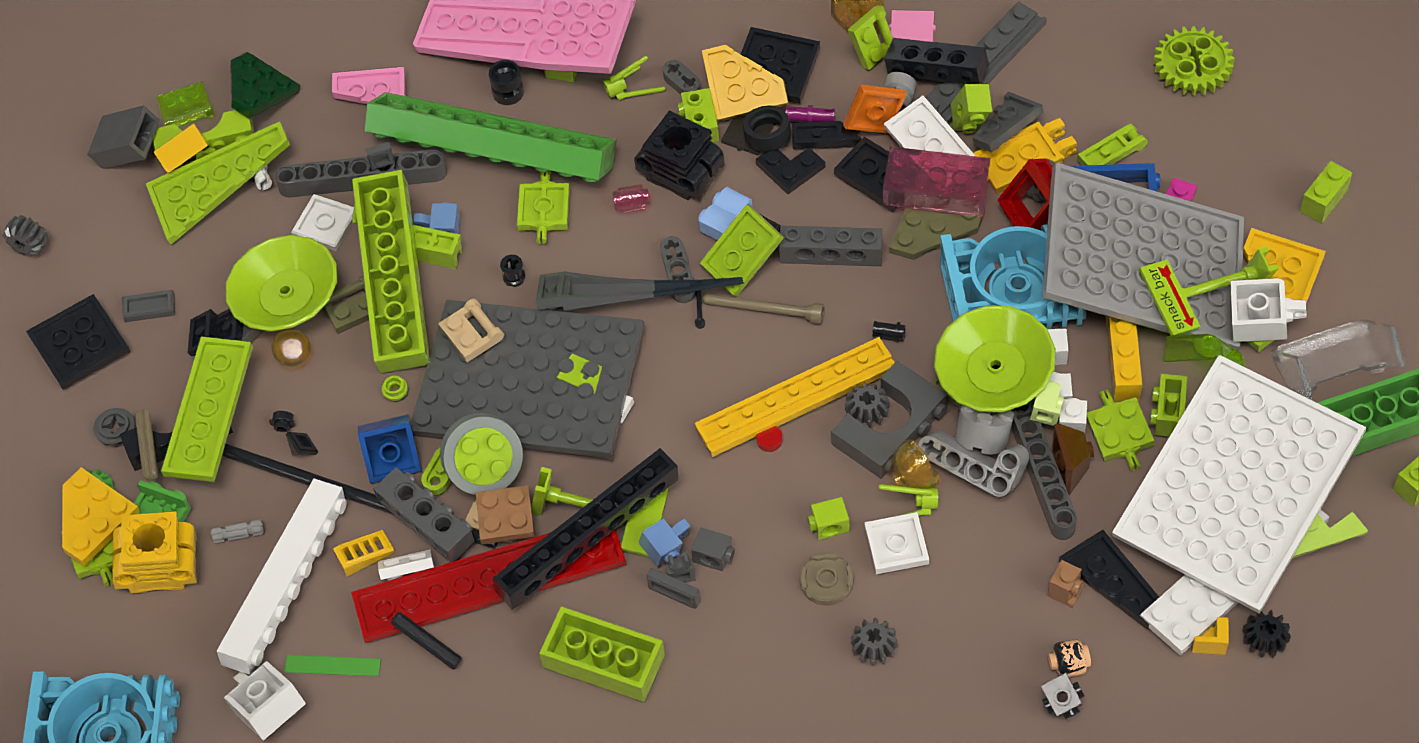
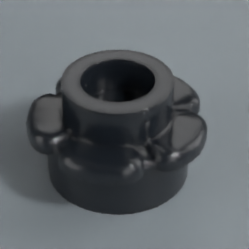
(282, 421)

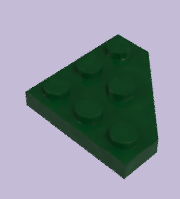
(258, 85)

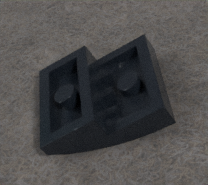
(213, 326)

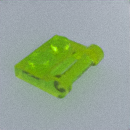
(184, 101)

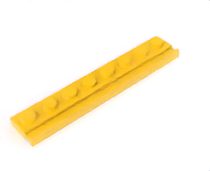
(794, 397)

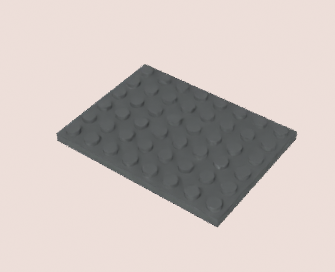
(521, 382)

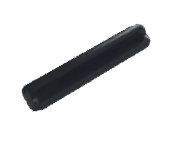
(426, 640)

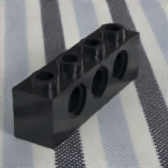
(937, 61)

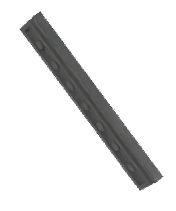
(1001, 44)

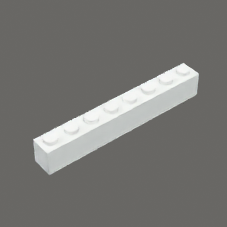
(282, 577)

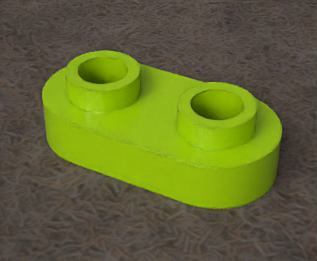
(433, 473)

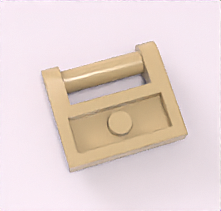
(463, 334)

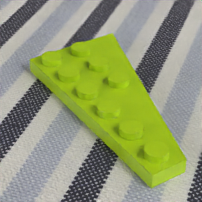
(200, 186)

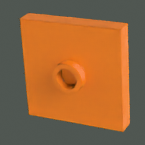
(873, 108)

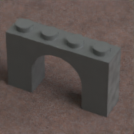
(876, 449)

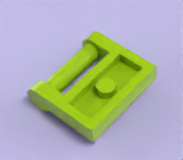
(866, 39)

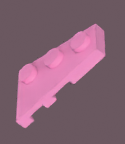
(368, 84)

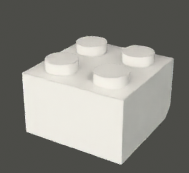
(1262, 310)
(264, 700)

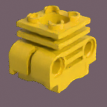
(153, 553)

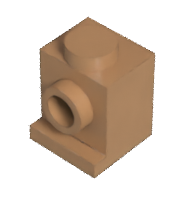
(1066, 584)

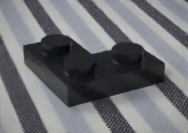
(790, 173)

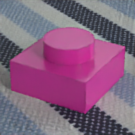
(1182, 189)

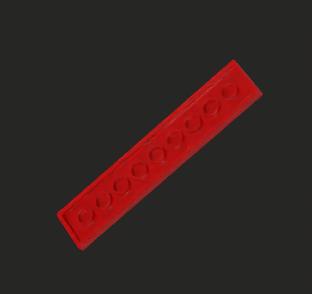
(464, 586)

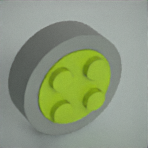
(481, 453)

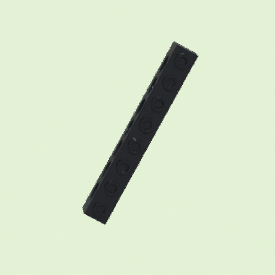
(585, 528)

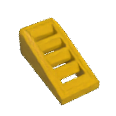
(358, 563)

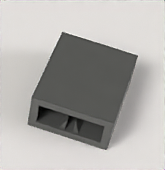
(123, 137)

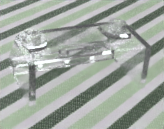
(1337, 353)

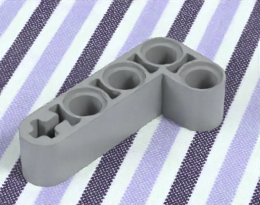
(934, 448)

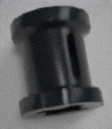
(515, 268)

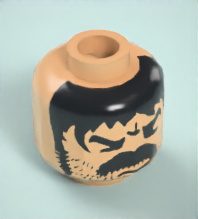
(1070, 658)

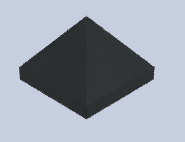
(300, 444)

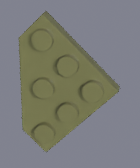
(921, 230)

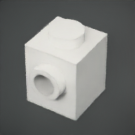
(1073, 413)

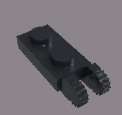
(823, 135)

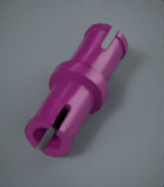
(810, 114)

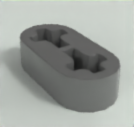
(684, 76)

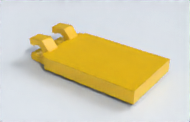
(1029, 143)

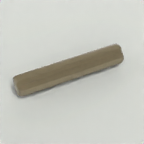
(146, 444)

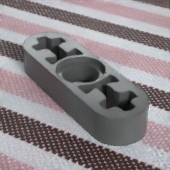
(681, 260)

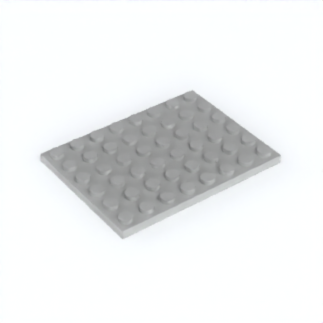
(1111, 228)

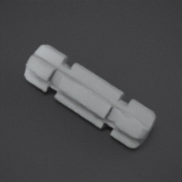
(237, 531)

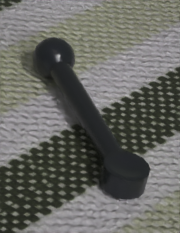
(699, 322)

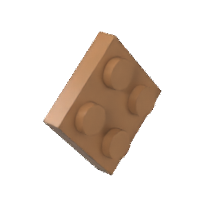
(505, 514)

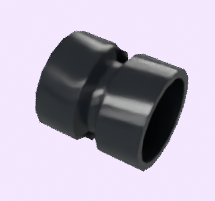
(506, 82)

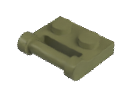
(349, 312)

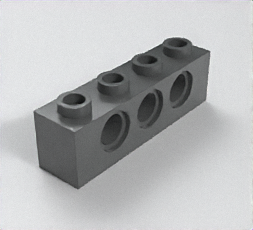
(831, 246)
(448, 543)

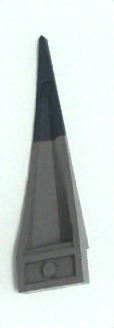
(584, 290)

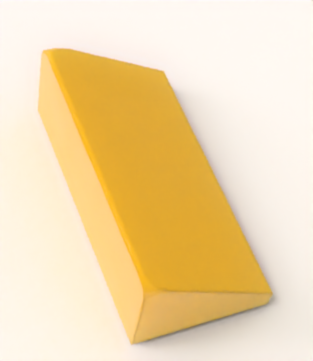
(181, 148)

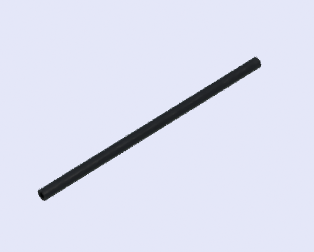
(307, 477)

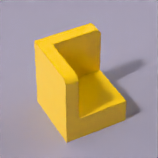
(1214, 640)

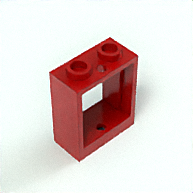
(1010, 200)

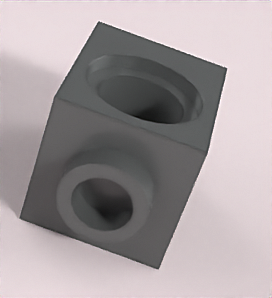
(712, 549)

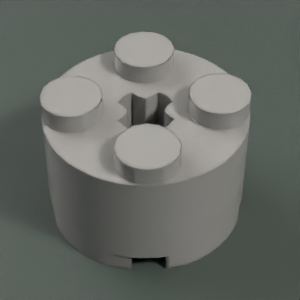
(983, 430)

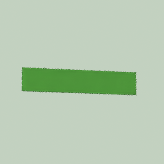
(332, 665)

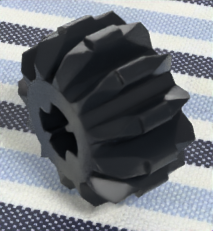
(1266, 633)

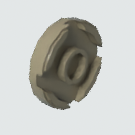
(826, 579)

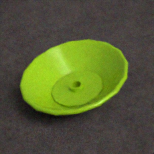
(281, 283)
(992, 338)

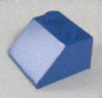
(388, 446)

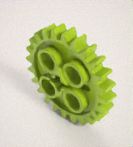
(1178, 67)

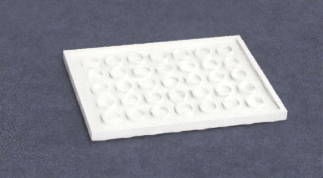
(1239, 483)

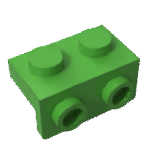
(156, 499)

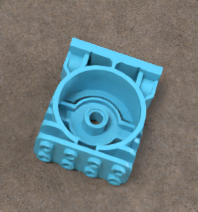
(969, 265)
(65, 709)

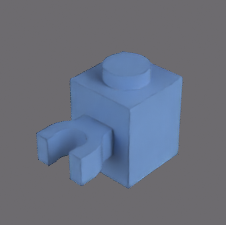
(443, 217)
(662, 540)

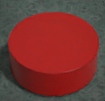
(770, 439)

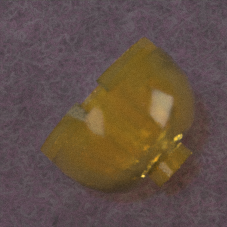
(913, 467)

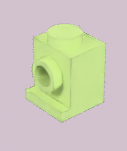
(1048, 404)

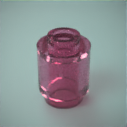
(631, 198)

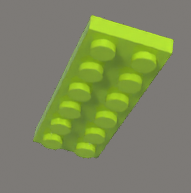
(207, 409)

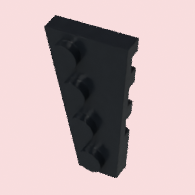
(1112, 575)

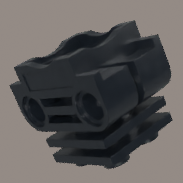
(680, 156)

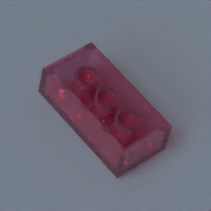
(936, 181)

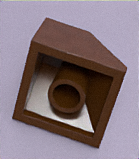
(1071, 454)

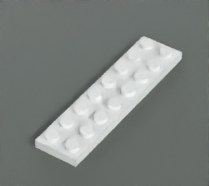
(1189, 611)

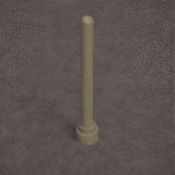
(812, 312)

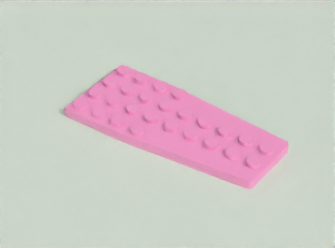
(528, 32)

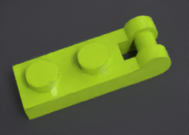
(1113, 147)

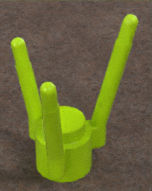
(616, 84)
(924, 498)

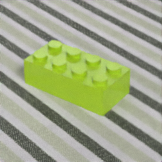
(602, 654)

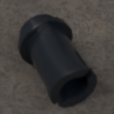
(889, 330)

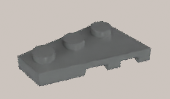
(1007, 121)

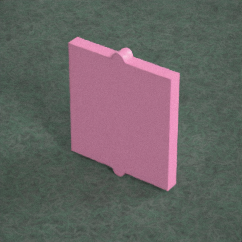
(913, 25)

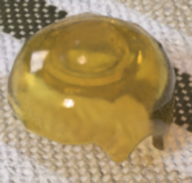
(291, 348)

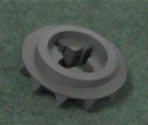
(106, 421)

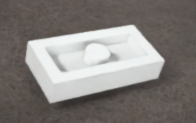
(401, 565)

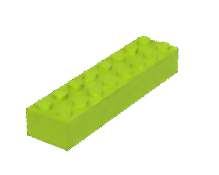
(391, 272)

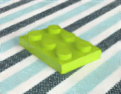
(742, 248)

